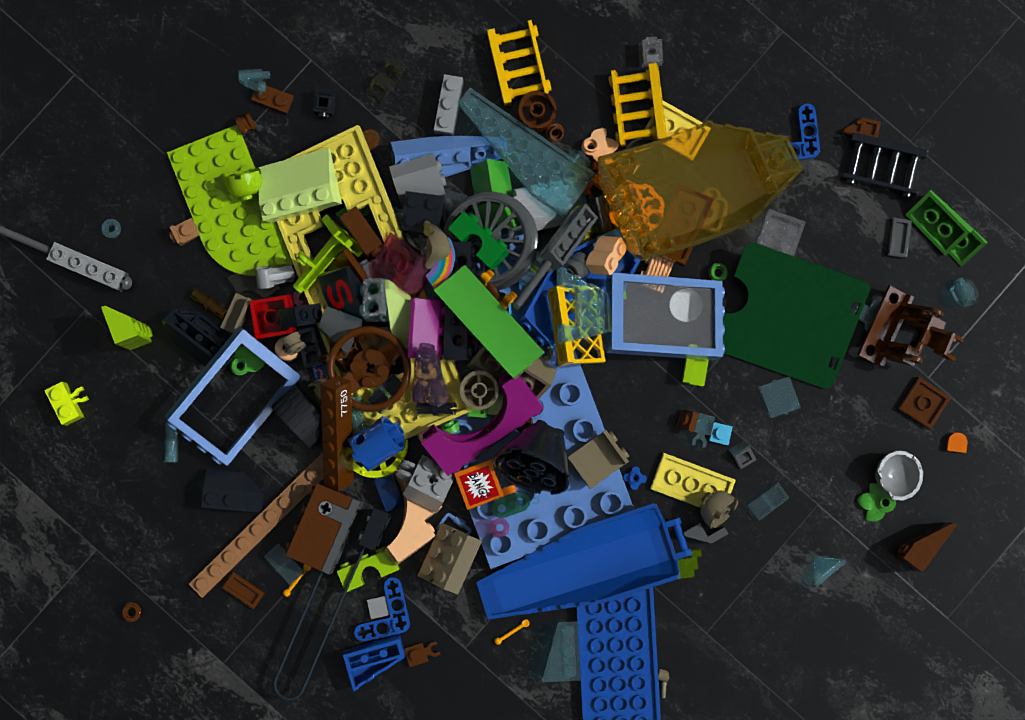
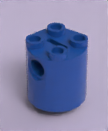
(377, 443)

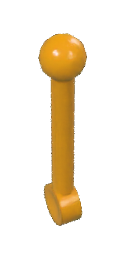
(286, 592)
(525, 623)

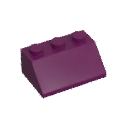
(426, 325)

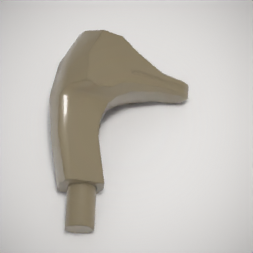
(436, 246)

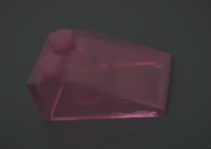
(402, 265)

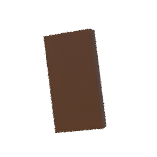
(243, 590)

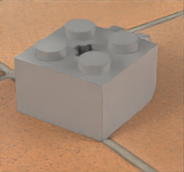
(426, 484)

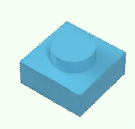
(721, 433)

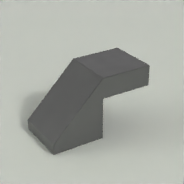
(697, 532)

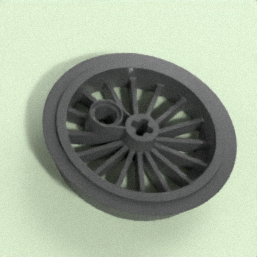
(530, 233)

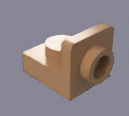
(184, 232)

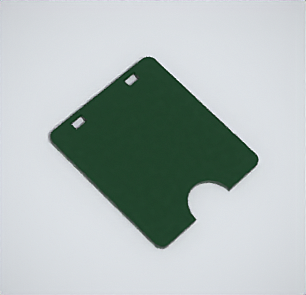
(793, 315)

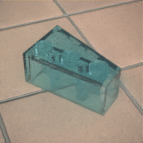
(563, 656)

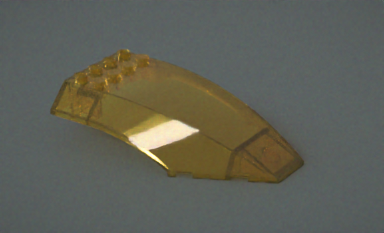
(655, 185)

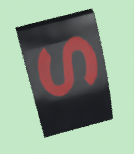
(342, 291)

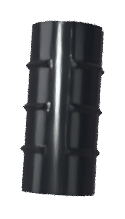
(599, 207)

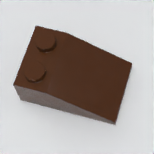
(920, 550)

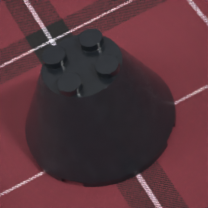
(536, 459)

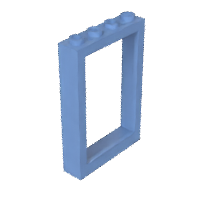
(238, 337)

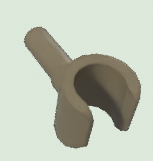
(664, 677)

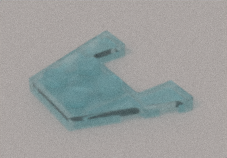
(591, 309)

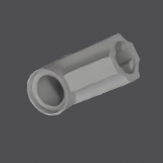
(269, 276)

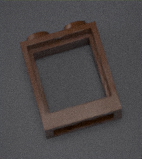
(362, 232)

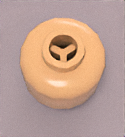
(281, 352)

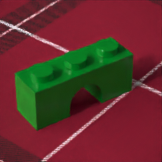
(492, 250)

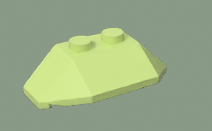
(399, 311)

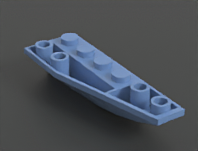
(454, 152)

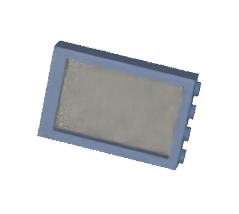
(665, 316)

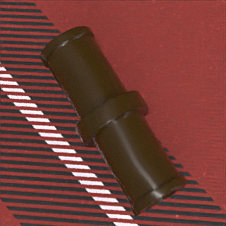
(208, 304)

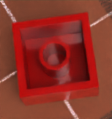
(266, 317)

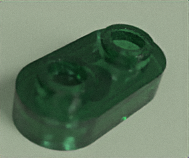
(511, 505)

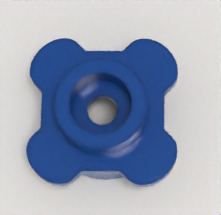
(640, 478)

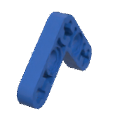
(802, 146)
(391, 621)

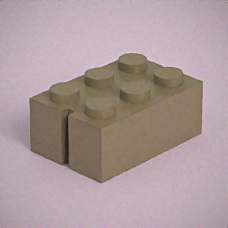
(449, 558)

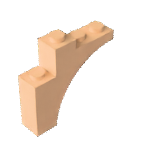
(414, 529)

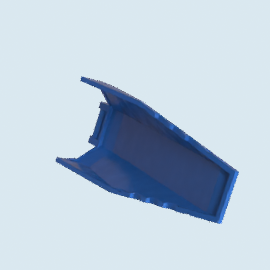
(589, 566)

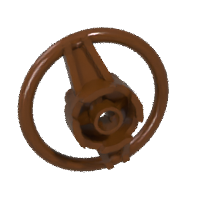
(383, 360)

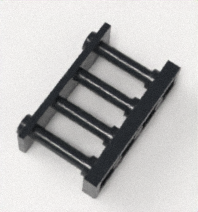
(896, 151)

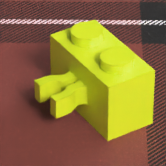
(65, 403)

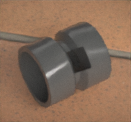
(576, 265)

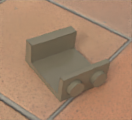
(598, 458)

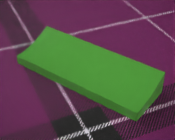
(489, 322)

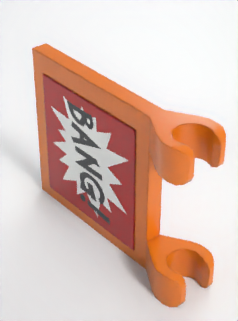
(481, 485)

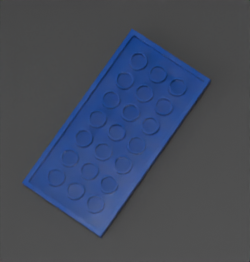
(619, 659)

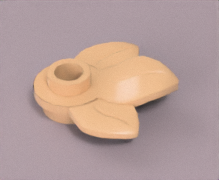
(601, 144)

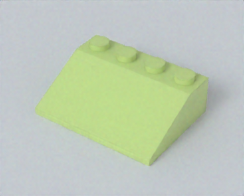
(298, 186)

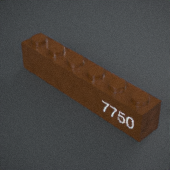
(336, 429)

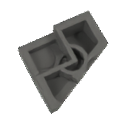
(336, 323)

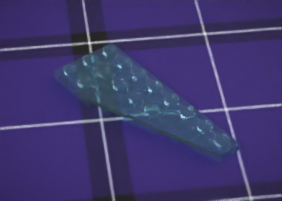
(538, 164)

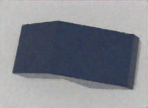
(388, 491)

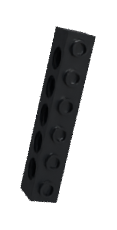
(451, 331)

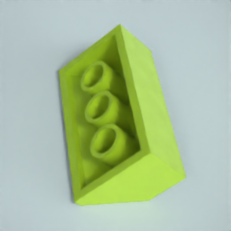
(126, 330)

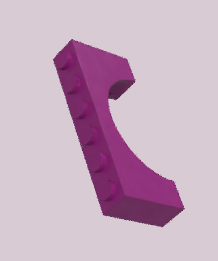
(455, 450)

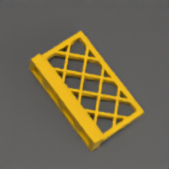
(559, 314)

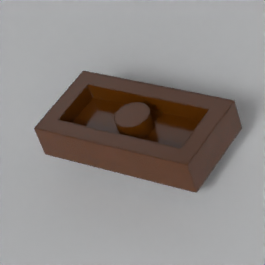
(274, 99)

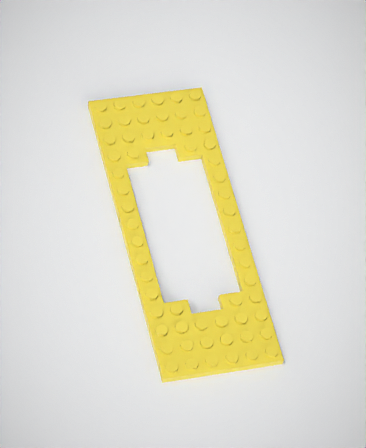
(359, 187)

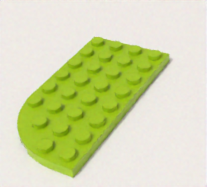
(226, 224)

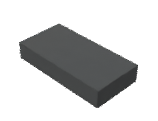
(899, 238)

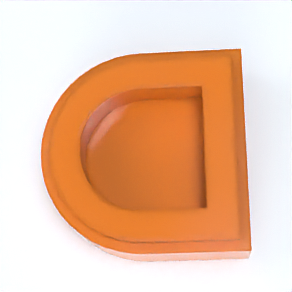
(957, 443)

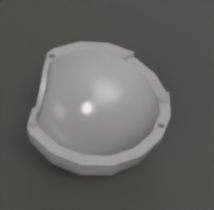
(899, 475)

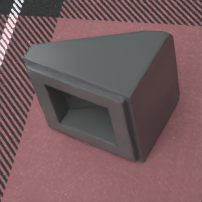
(742, 454)

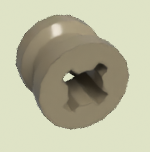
(293, 343)

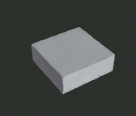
(378, 607)

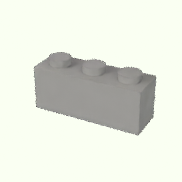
(448, 105)

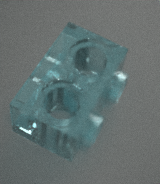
(371, 300)

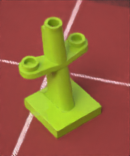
(339, 241)

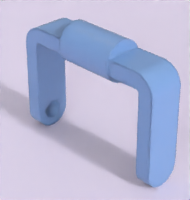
(457, 520)

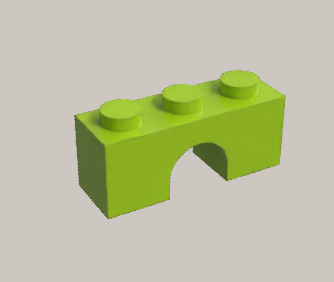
(380, 561)

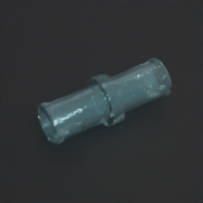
(171, 444)

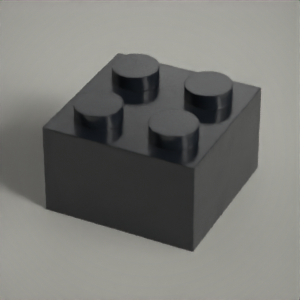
(422, 208)

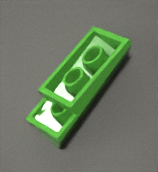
(493, 177)
(946, 228)

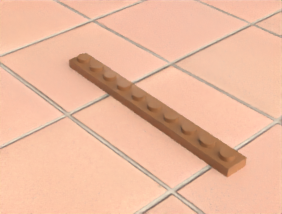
(259, 528)

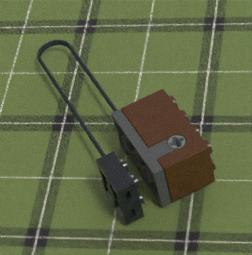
(320, 543)

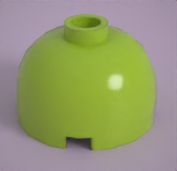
(243, 183)

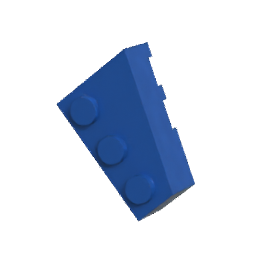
(372, 658)

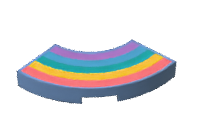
(442, 269)

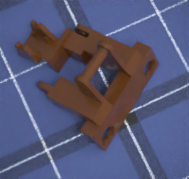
(888, 322)

